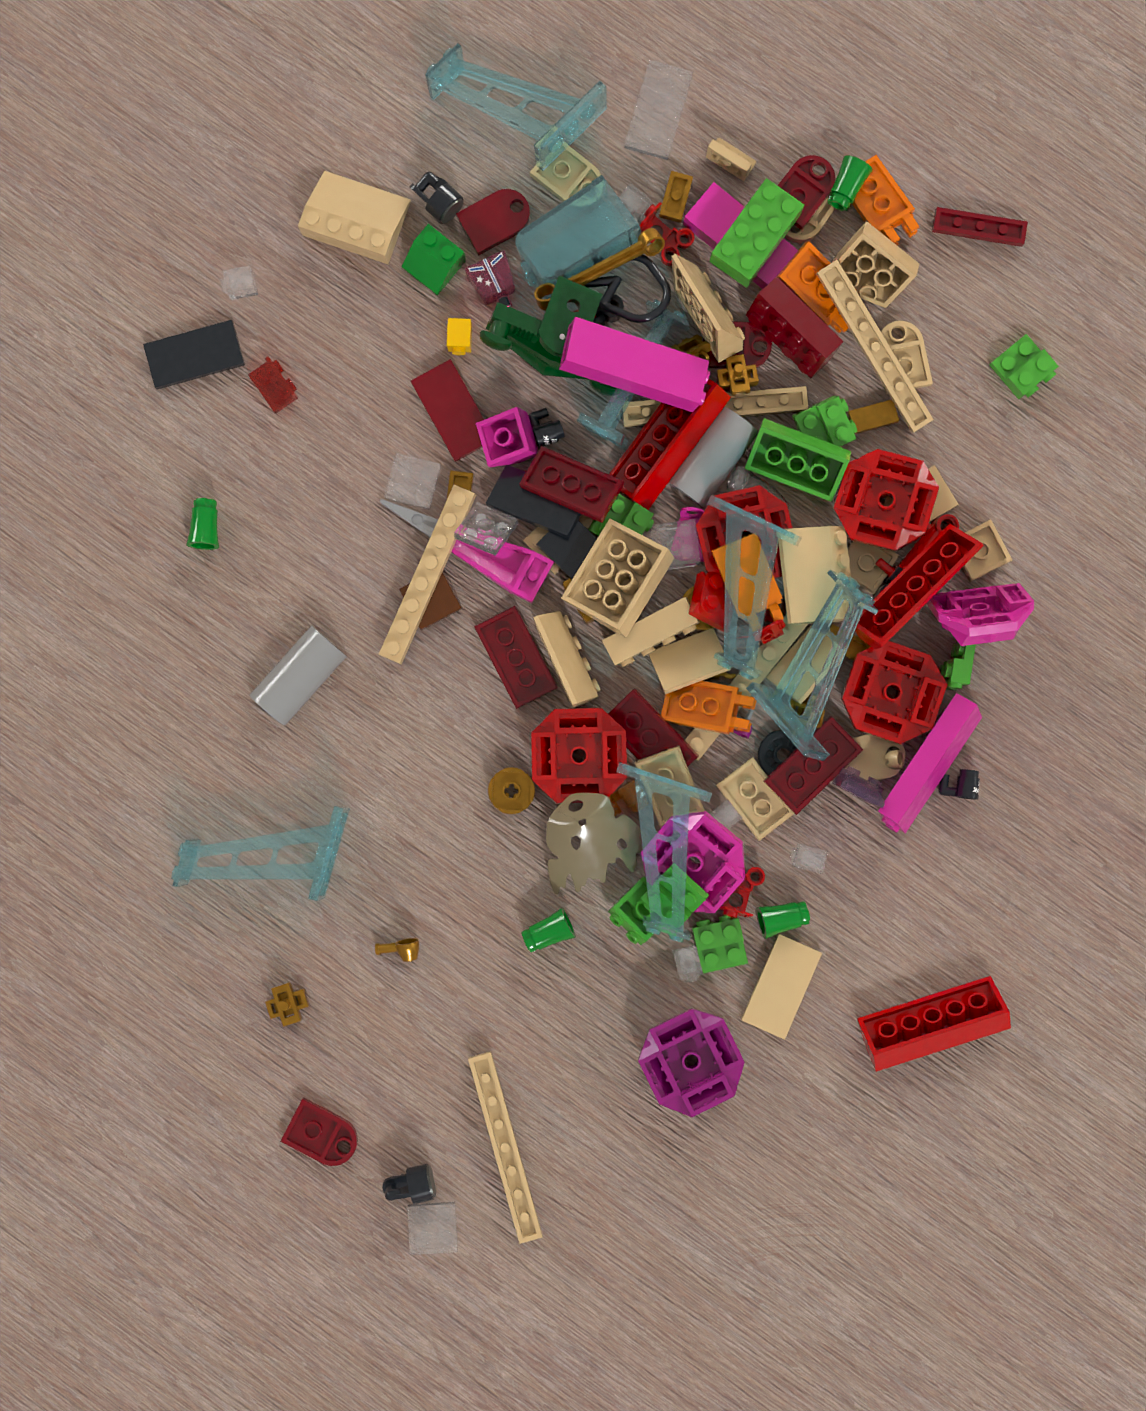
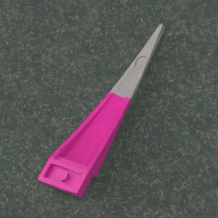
(513, 567)

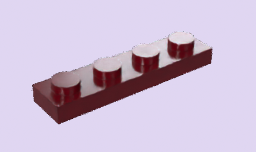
(979, 226)

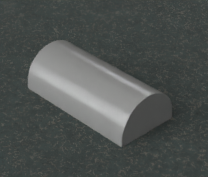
(714, 457)
(297, 676)

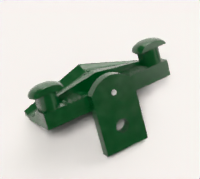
(543, 340)

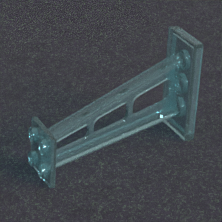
(551, 138)
(620, 400)
(736, 522)
(777, 703)
(646, 784)
(318, 870)

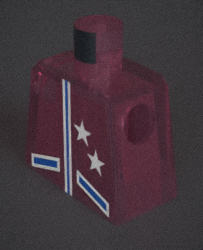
(492, 279)

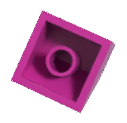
(507, 438)

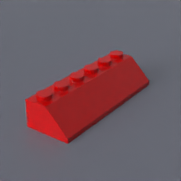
(665, 445)
(916, 585)
(934, 1023)

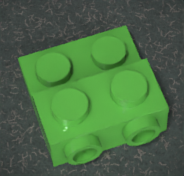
(1024, 367)
(827, 421)
(626, 513)
(959, 669)
(693, 896)
(630, 911)
(719, 943)

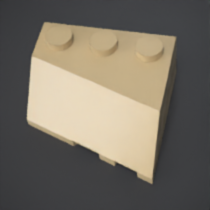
(876, 266)

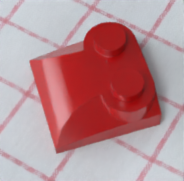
(709, 599)

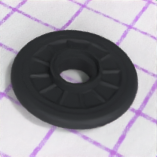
(769, 747)

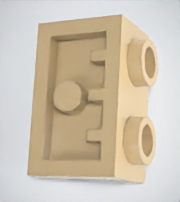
(730, 158)

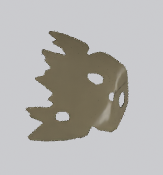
(597, 840)

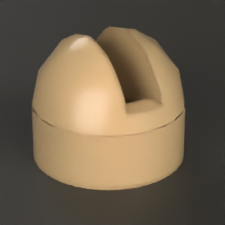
(895, 759)

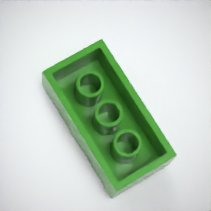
(756, 233)
(798, 460)

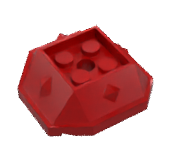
(883, 475)
(755, 500)
(917, 685)
(571, 730)

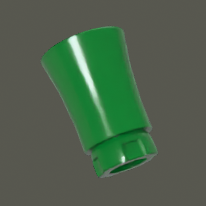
(848, 182)
(203, 525)
(782, 918)
(549, 931)

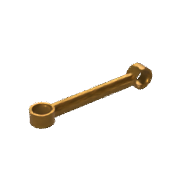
(608, 264)

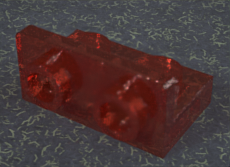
(273, 386)

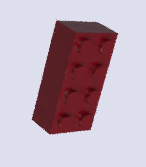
(793, 327)

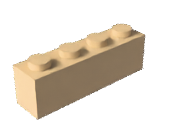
(651, 631)

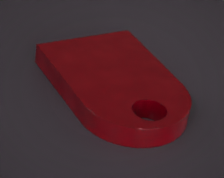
(807, 186)
(492, 220)
(751, 356)
(317, 1134)

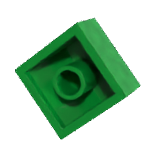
(433, 259)

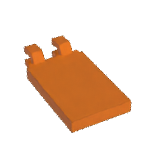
(884, 203)
(802, 280)
(749, 563)
(708, 707)

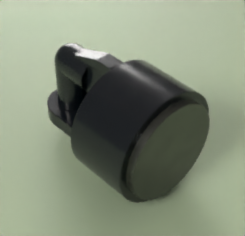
(444, 201)
(415, 1183)

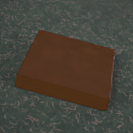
(441, 605)

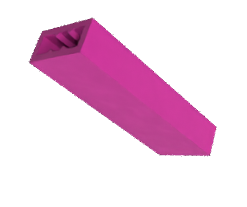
(714, 216)
(634, 365)
(930, 764)

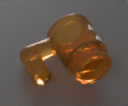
(628, 794)

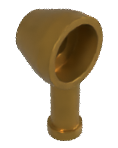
(406, 948)

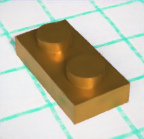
(676, 196)

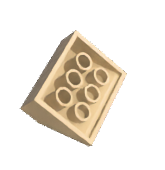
(354, 217)
(706, 309)
(806, 571)
(618, 577)
(566, 659)

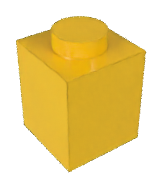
(459, 336)

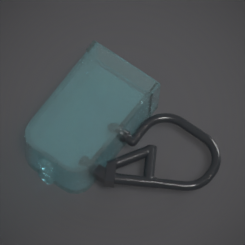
(580, 235)

